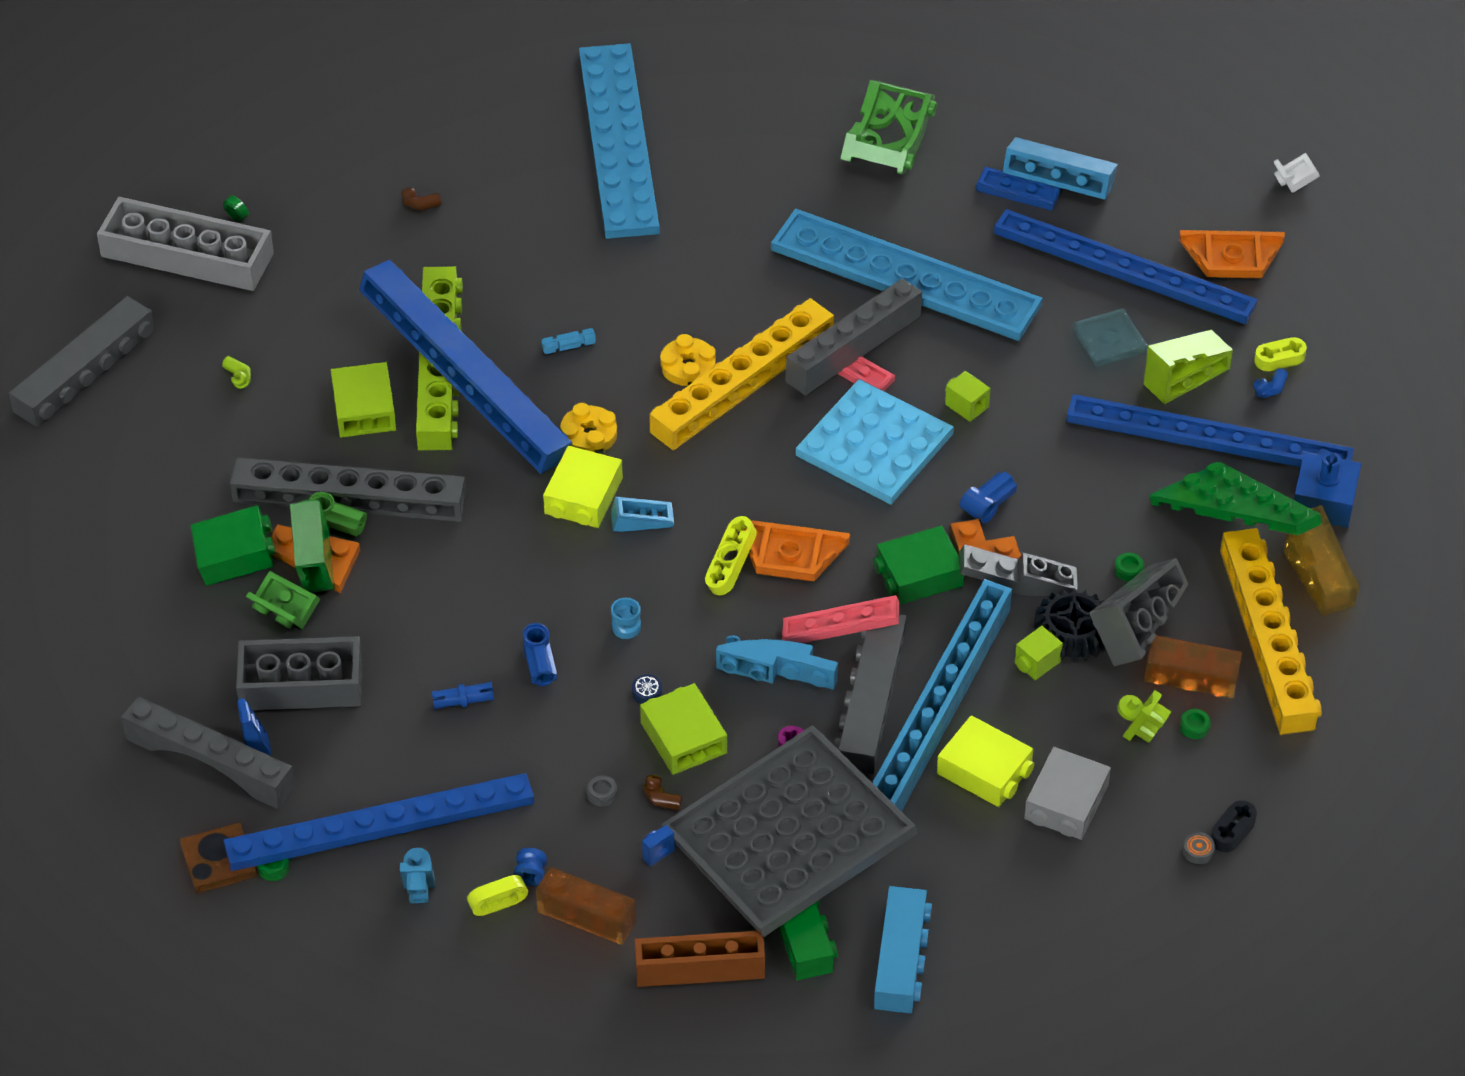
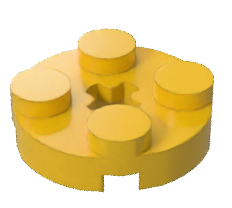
(682, 349)
(590, 417)

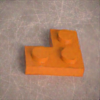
(971, 534)

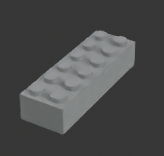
(185, 243)

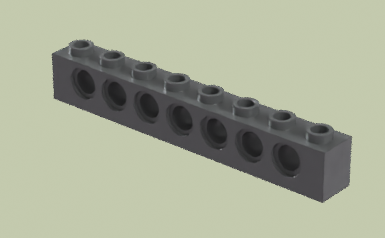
(360, 488)

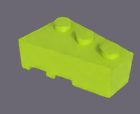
(1184, 364)

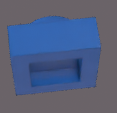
(658, 845)

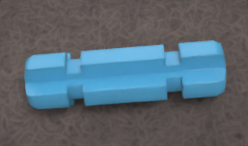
(568, 341)

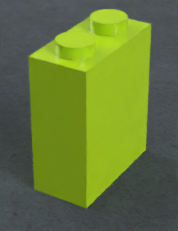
(363, 399)
(683, 728)

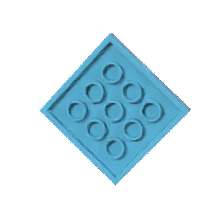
(874, 441)

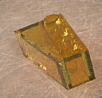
(1322, 567)

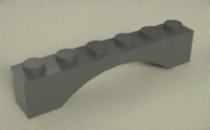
(254, 771)

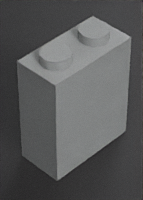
(1067, 793)

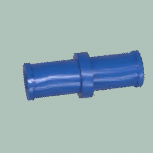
(463, 695)

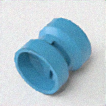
(626, 618)

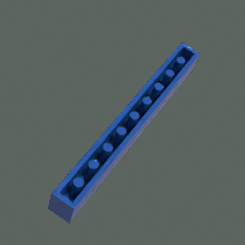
(464, 365)

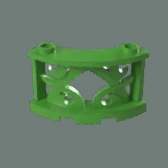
(899, 153)

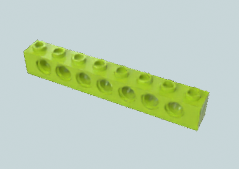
(435, 393)

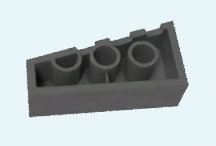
(1137, 609)

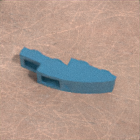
(768, 658)

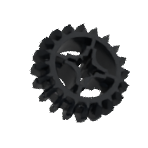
(1057, 617)

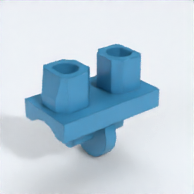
(417, 875)

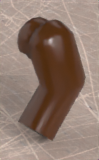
(417, 202)
(657, 795)

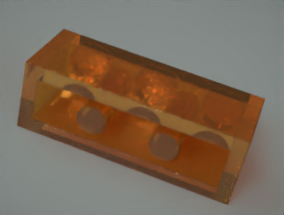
(1193, 666)
(586, 905)

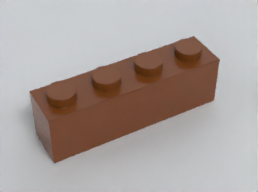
(699, 958)

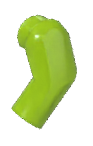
(241, 372)

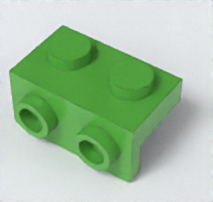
(285, 599)

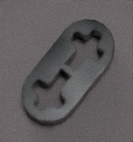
(1239, 829)

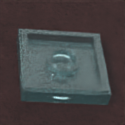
(1110, 337)

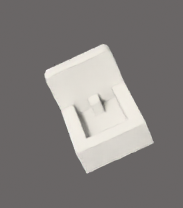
(1296, 173)

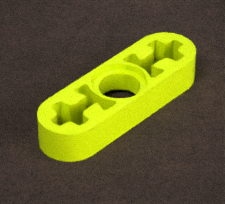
(733, 567)

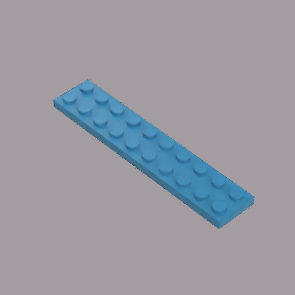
(618, 141)
(884, 263)

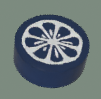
(646, 687)

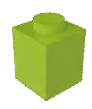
(967, 396)
(1038, 653)

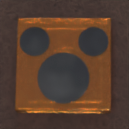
(208, 859)

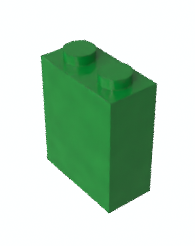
(233, 545)
(312, 546)
(919, 565)

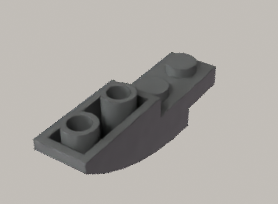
(1025, 576)

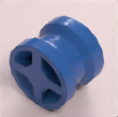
(530, 866)

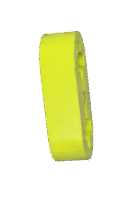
(1280, 354)
(497, 895)

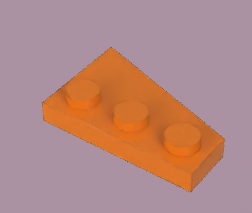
(342, 554)

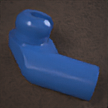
(1274, 387)

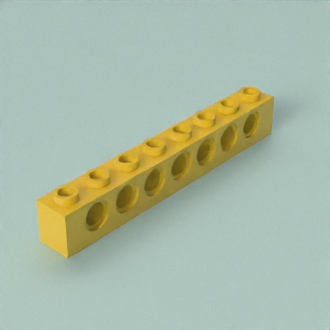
(737, 375)
(1270, 631)

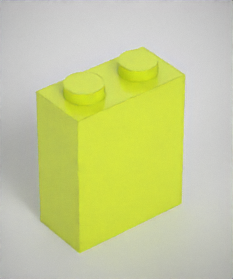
(583, 486)
(985, 761)

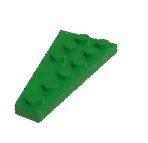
(1228, 494)

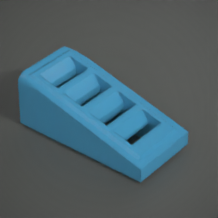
(630, 514)

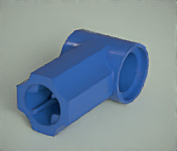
(984, 501)
(539, 654)

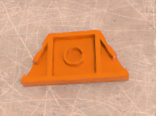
(1232, 252)
(794, 550)

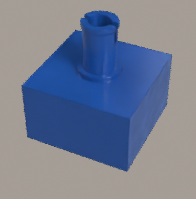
(1328, 483)

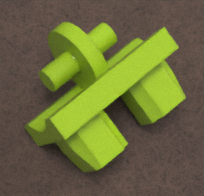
(1146, 717)

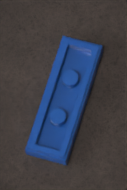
(1018, 189)

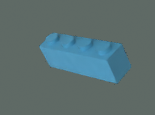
(1060, 168)
(900, 950)

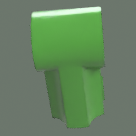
(341, 516)

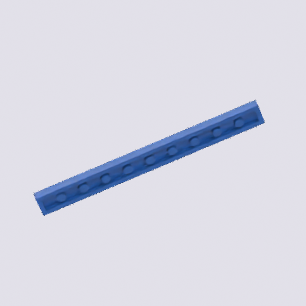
(1125, 266)
(1197, 432)
(378, 821)

